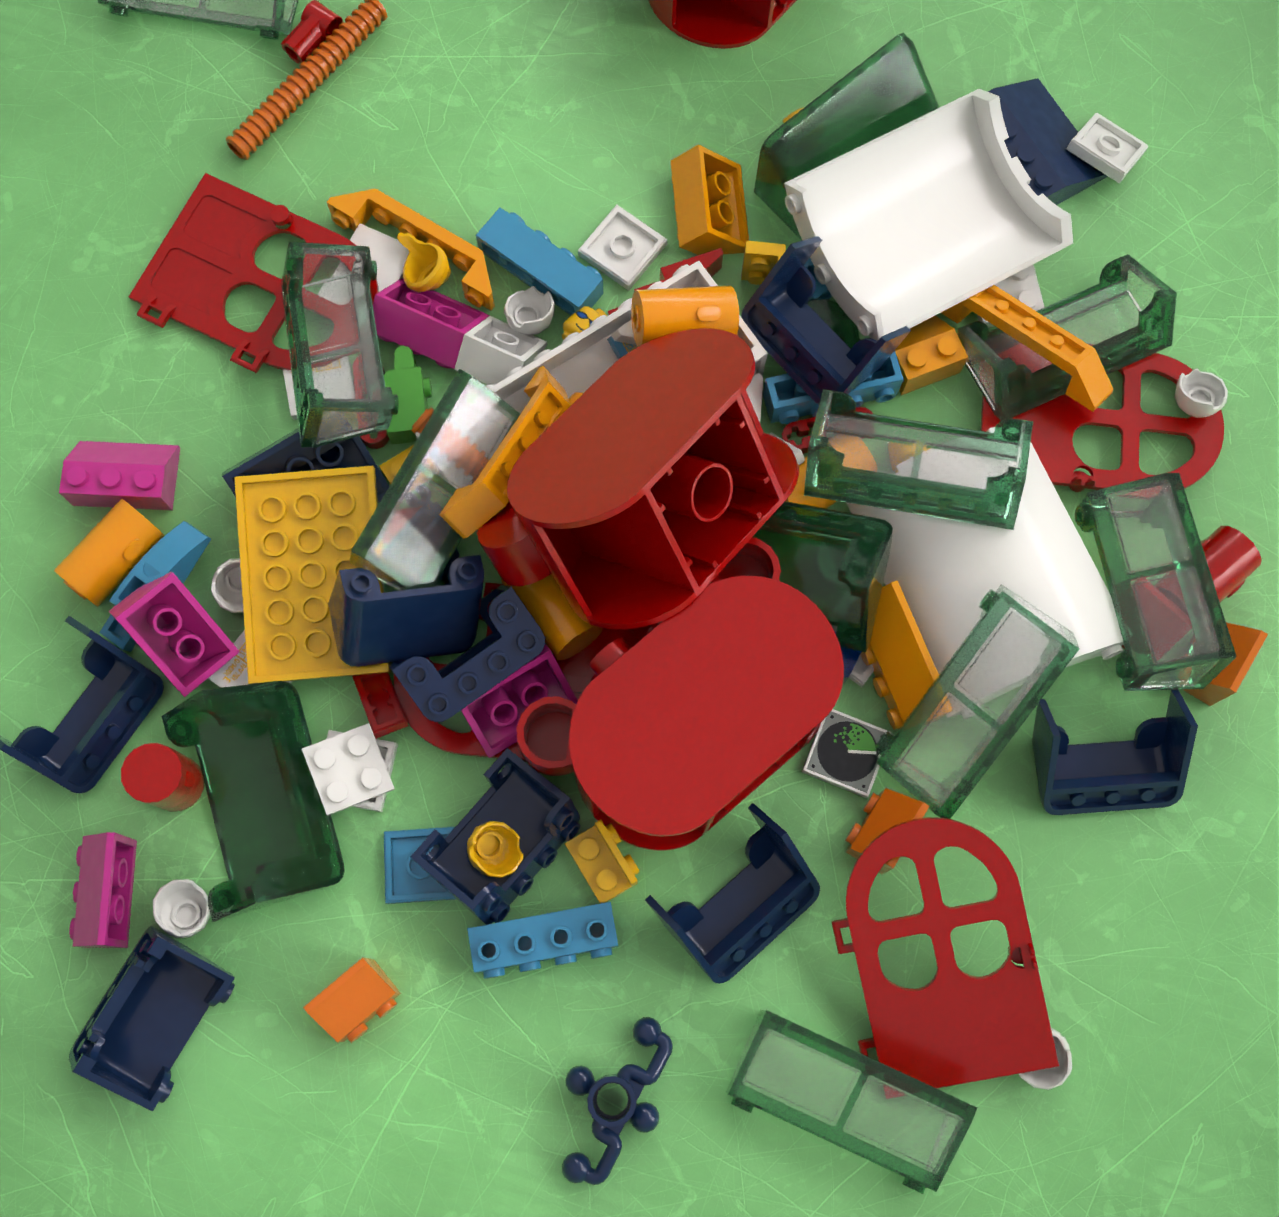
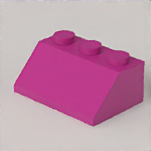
(424, 321)
(112, 471)
(174, 632)
(498, 711)
(103, 891)

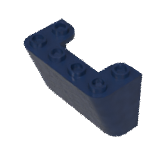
(509, 647)
(527, 804)

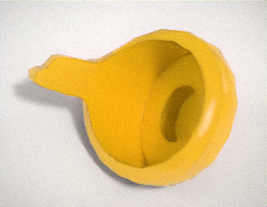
(425, 265)

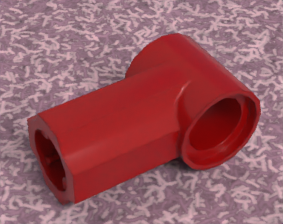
(315, 26)

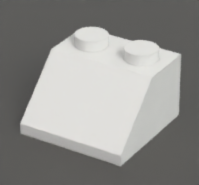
(495, 349)

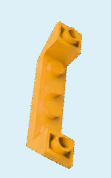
(358, 207)
(1089, 380)
(479, 502)

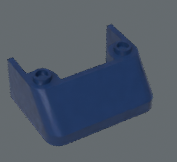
(801, 338)
(97, 722)
(1114, 774)
(749, 908)

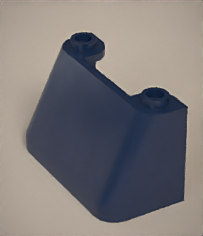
(405, 623)
(148, 1018)

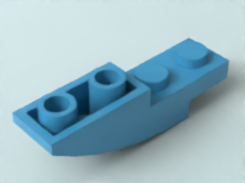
(173, 553)

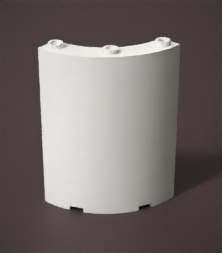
(924, 217)
(953, 564)

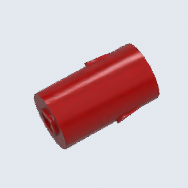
(1230, 559)
(162, 777)

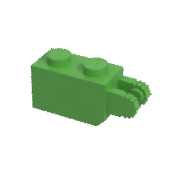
(412, 393)

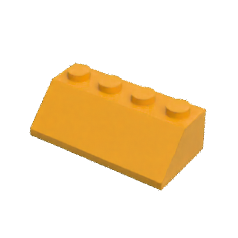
(898, 656)

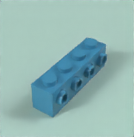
(539, 262)
(788, 401)
(543, 938)

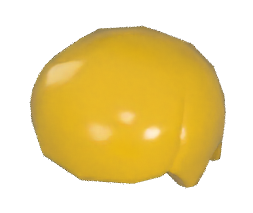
(494, 849)

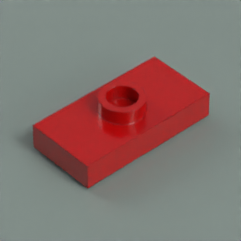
(380, 703)

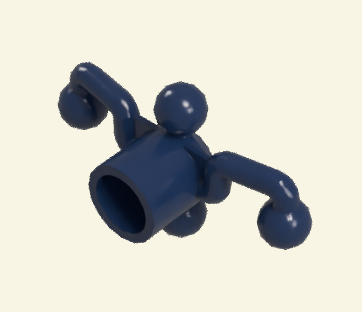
(607, 1127)

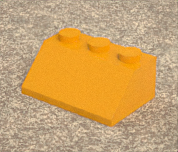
(709, 202)

